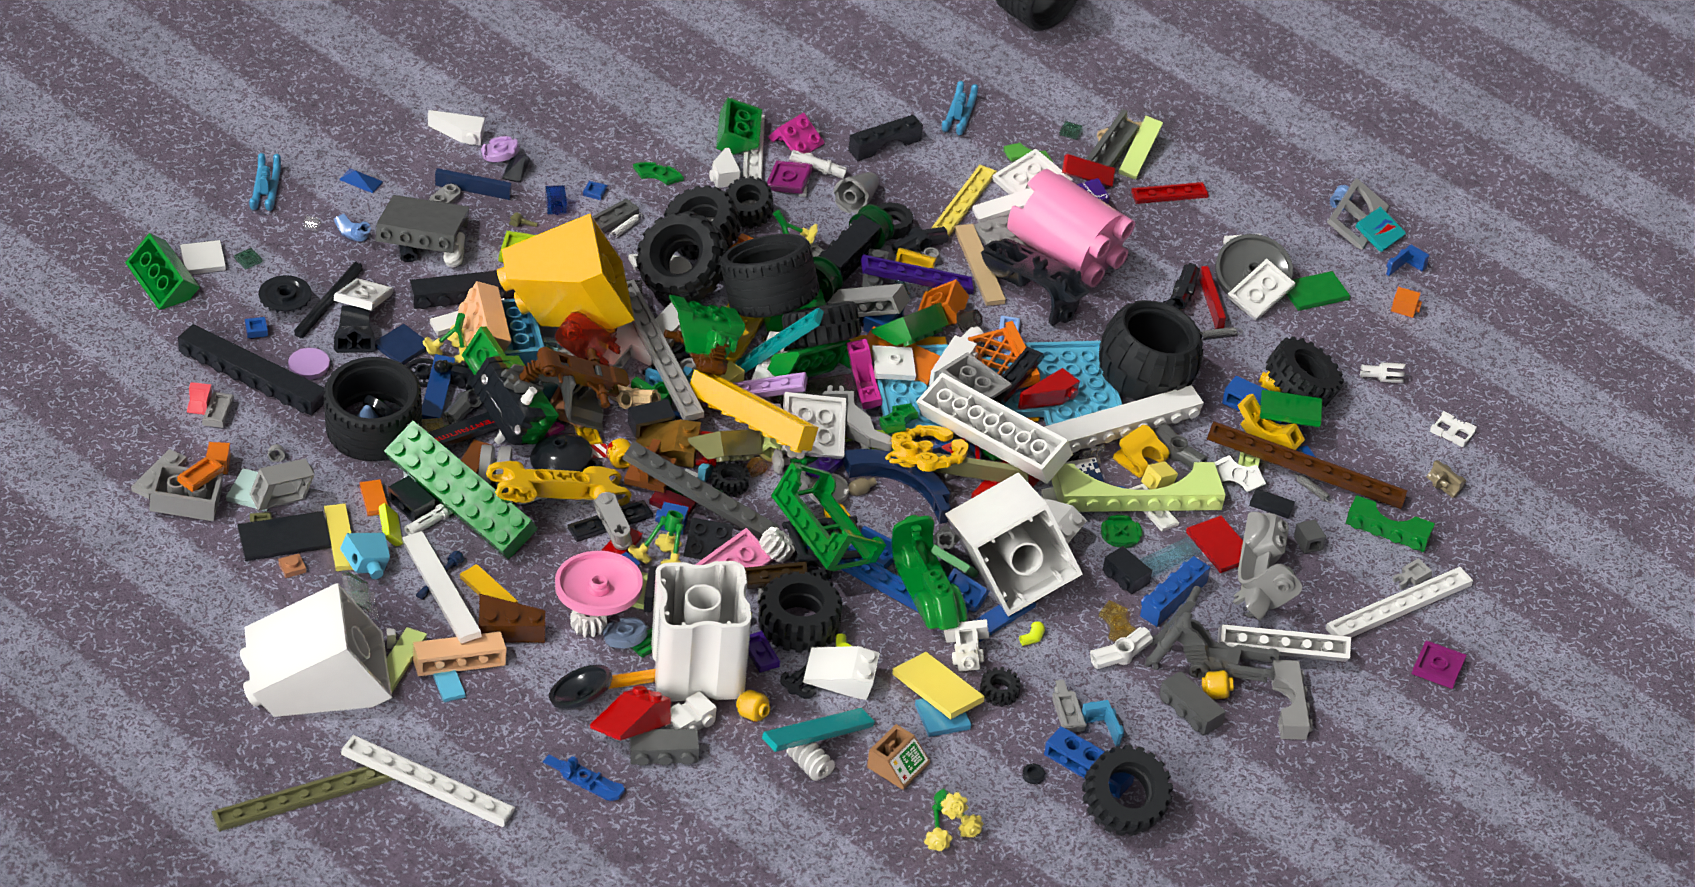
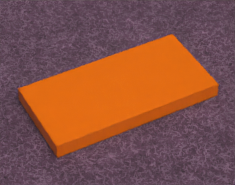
(923, 359)

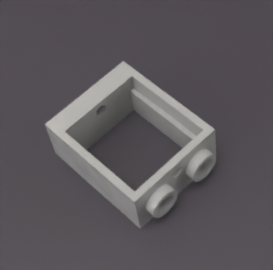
(282, 484)

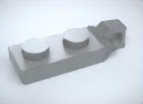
(1067, 708)

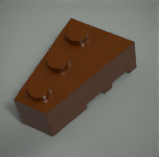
(514, 620)

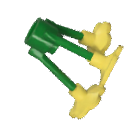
(667, 543)

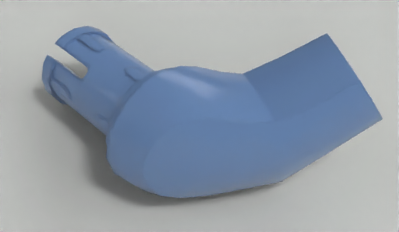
(353, 231)

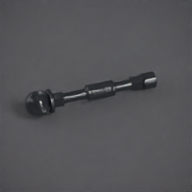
(444, 366)

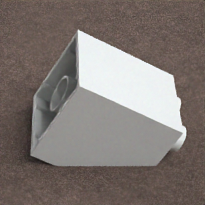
(1014, 543)
(316, 657)

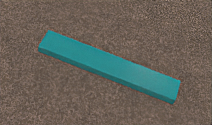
(780, 340)
(817, 729)

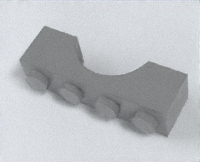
(1293, 719)

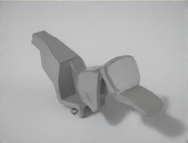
(858, 423)

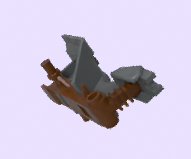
(583, 383)

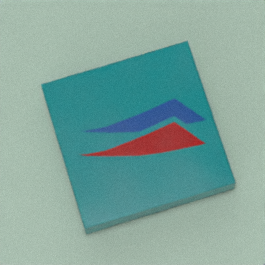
(1380, 229)

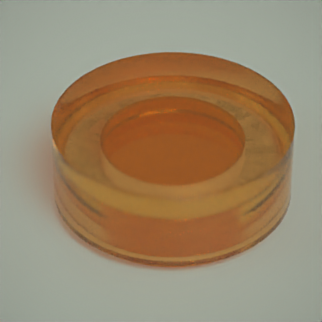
(757, 466)

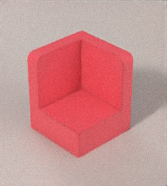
(199, 398)

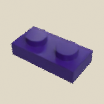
(762, 652)

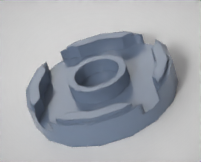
(626, 633)

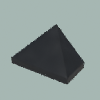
(516, 168)

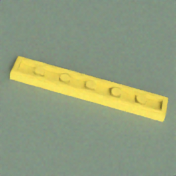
(965, 198)

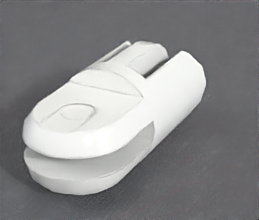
(455, 259)

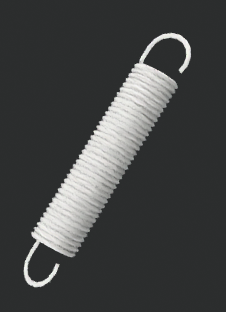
(626, 225)

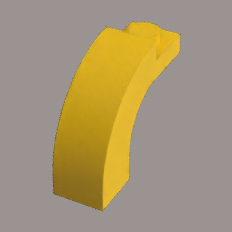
(1284, 435)

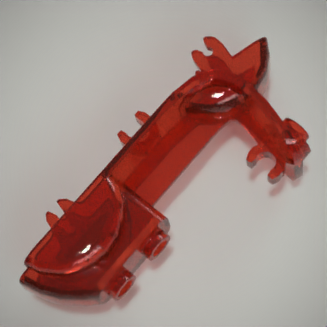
(581, 333)

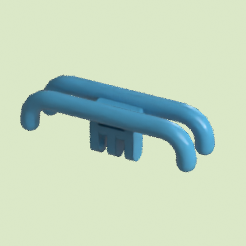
(958, 109)
(264, 184)

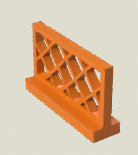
(1014, 344)

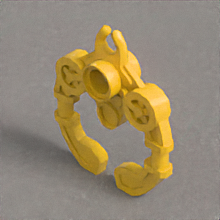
(920, 453)

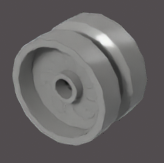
(487, 458)

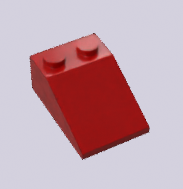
(634, 714)

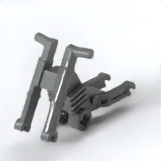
(1203, 651)

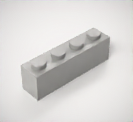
(874, 299)

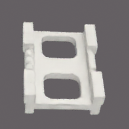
(1455, 427)

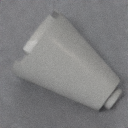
(855, 191)

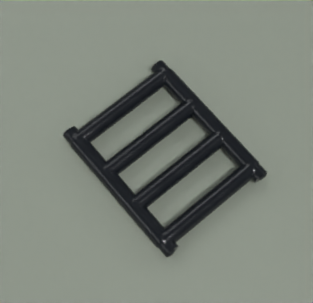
(802, 555)

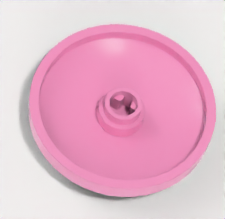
(598, 583)

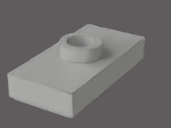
(218, 409)

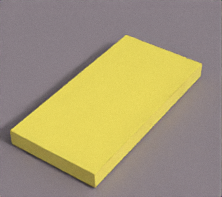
(938, 685)

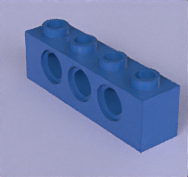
(1078, 757)

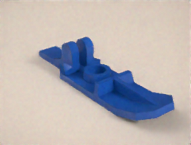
(593, 782)

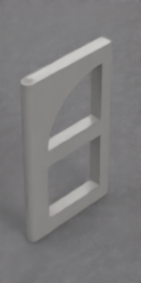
(1373, 202)

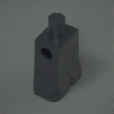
(354, 331)

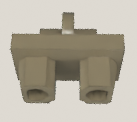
(1445, 479)

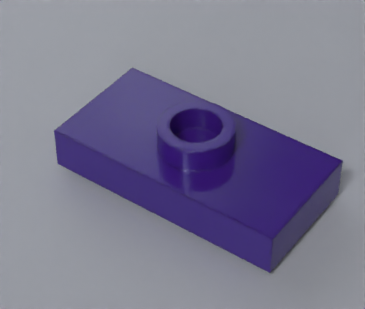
(826, 464)

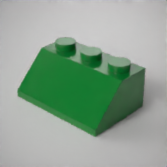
(738, 126)

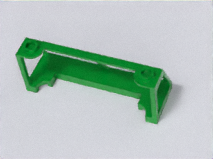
(826, 547)

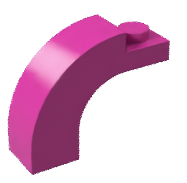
(863, 374)

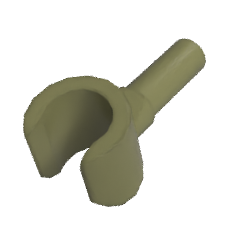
(517, 219)

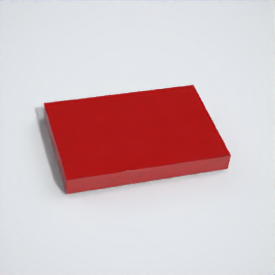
(1217, 542)

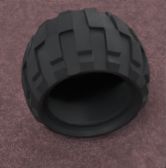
(1150, 349)

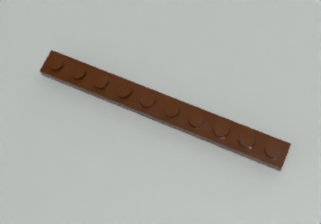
(1307, 465)

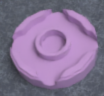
(500, 149)
(309, 363)

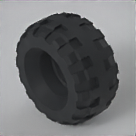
(665, 239)

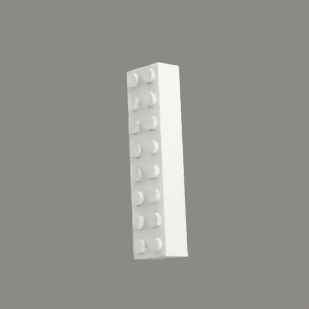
(994, 428)

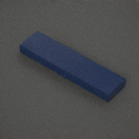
(474, 183)

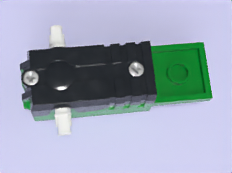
(519, 416)

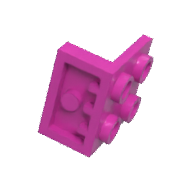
(798, 135)

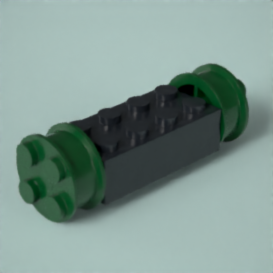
(866, 231)

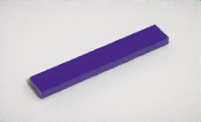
(912, 273)

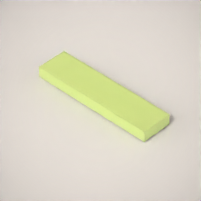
(1140, 147)
(402, 655)

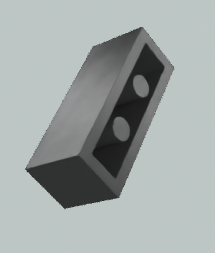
(1192, 703)
(664, 747)

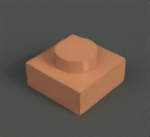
(292, 565)

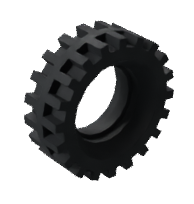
(1288, 367)

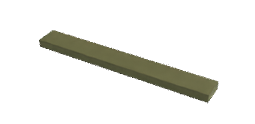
(298, 797)

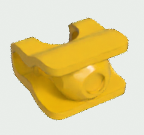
(1136, 446)

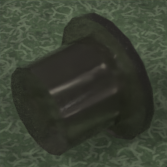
(968, 319)

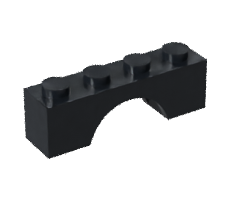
(867, 142)

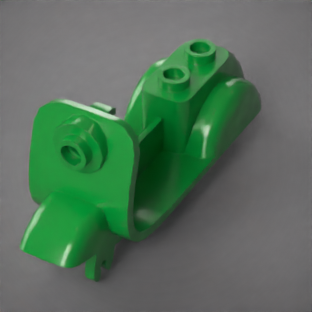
(921, 573)

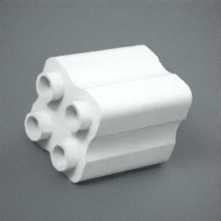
(701, 630)

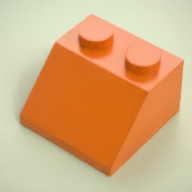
(951, 296)

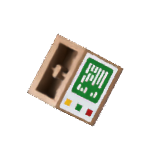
(898, 757)

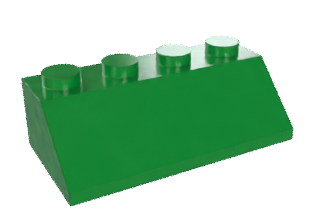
(161, 273)
(913, 326)
(812, 359)

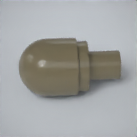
(861, 486)

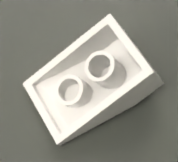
(842, 670)

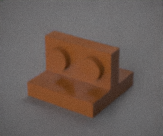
(639, 478)

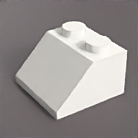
(1067, 518)

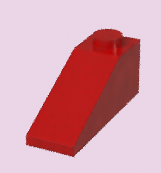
(1050, 391)

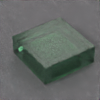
(1070, 130)
(248, 258)

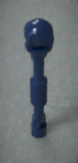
(454, 559)

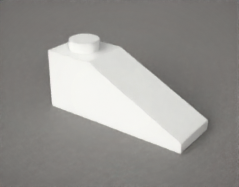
(458, 126)
(955, 349)

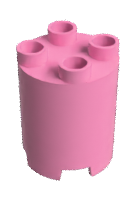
(1071, 226)

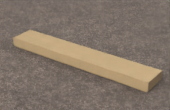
(983, 276)

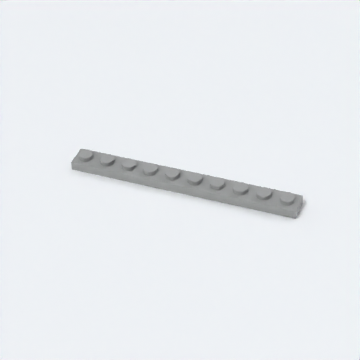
(663, 357)

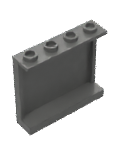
(421, 223)

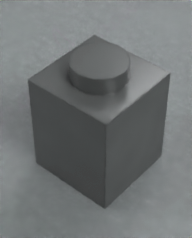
(1309, 536)

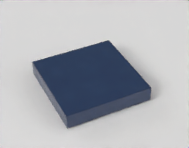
(401, 344)

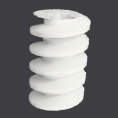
(812, 760)

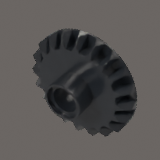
(285, 293)

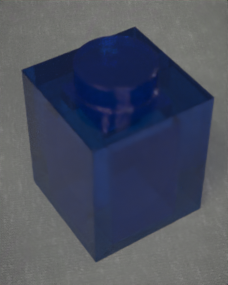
(556, 199)

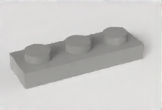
(145, 482)

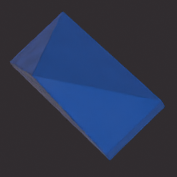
(361, 180)

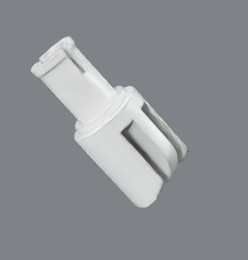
(1381, 372)

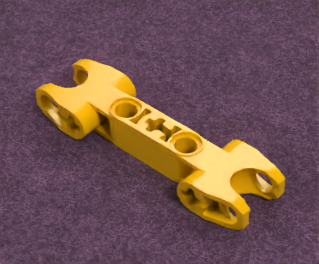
(528, 484)

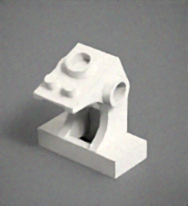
(967, 651)

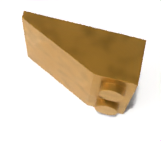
(673, 439)

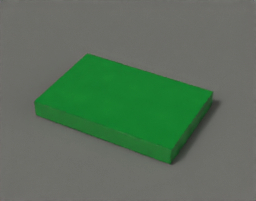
(1317, 291)
(1290, 408)

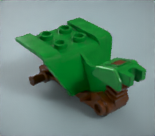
(707, 333)

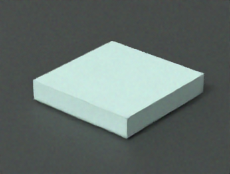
(241, 489)

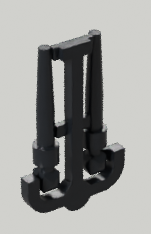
(793, 688)

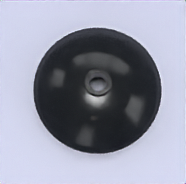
(562, 452)
(580, 687)

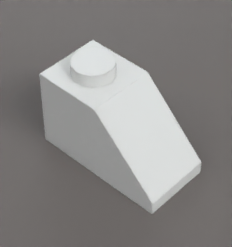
(724, 169)

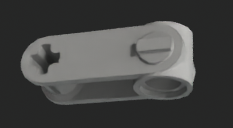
(613, 520)

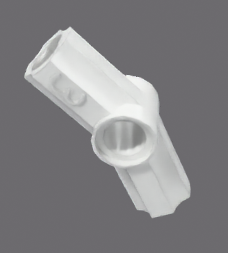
(1122, 650)

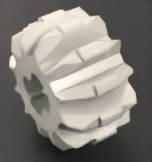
(777, 544)
(587, 623)

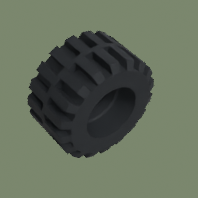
(755, 190)

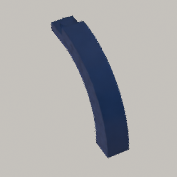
(873, 463)

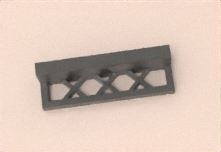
(1114, 140)

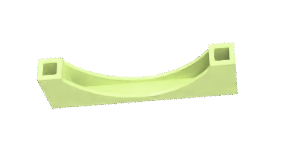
(1196, 491)

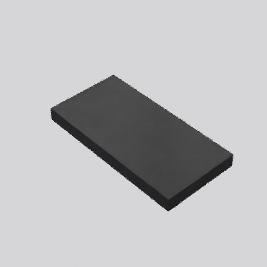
(284, 536)

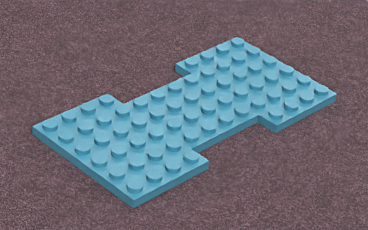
(1076, 357)

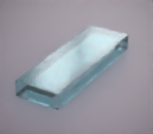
(1171, 556)

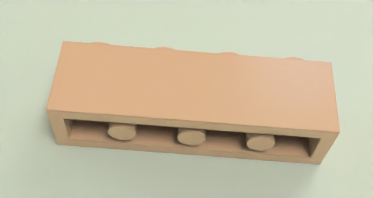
(451, 655)

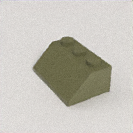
(728, 445)

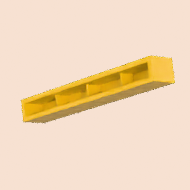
(754, 411)

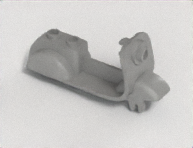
(1263, 583)

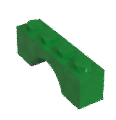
(1412, 533)

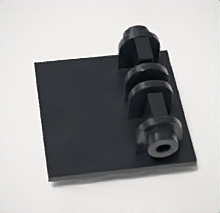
(706, 537)

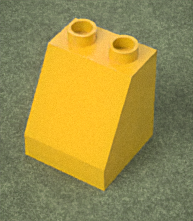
(568, 273)

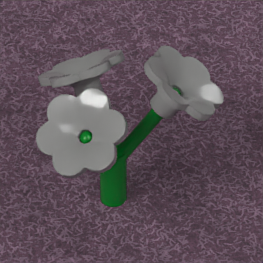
(779, 461)

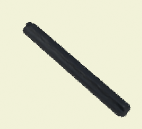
(327, 300)

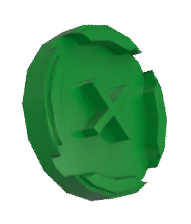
(1121, 531)

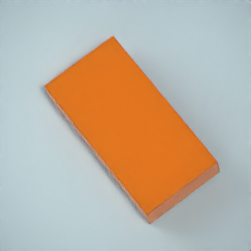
(200, 473)
(373, 496)

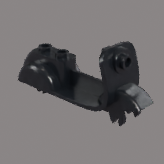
(1022, 265)

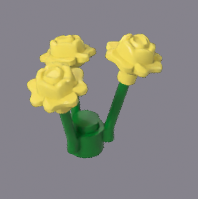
(953, 806)

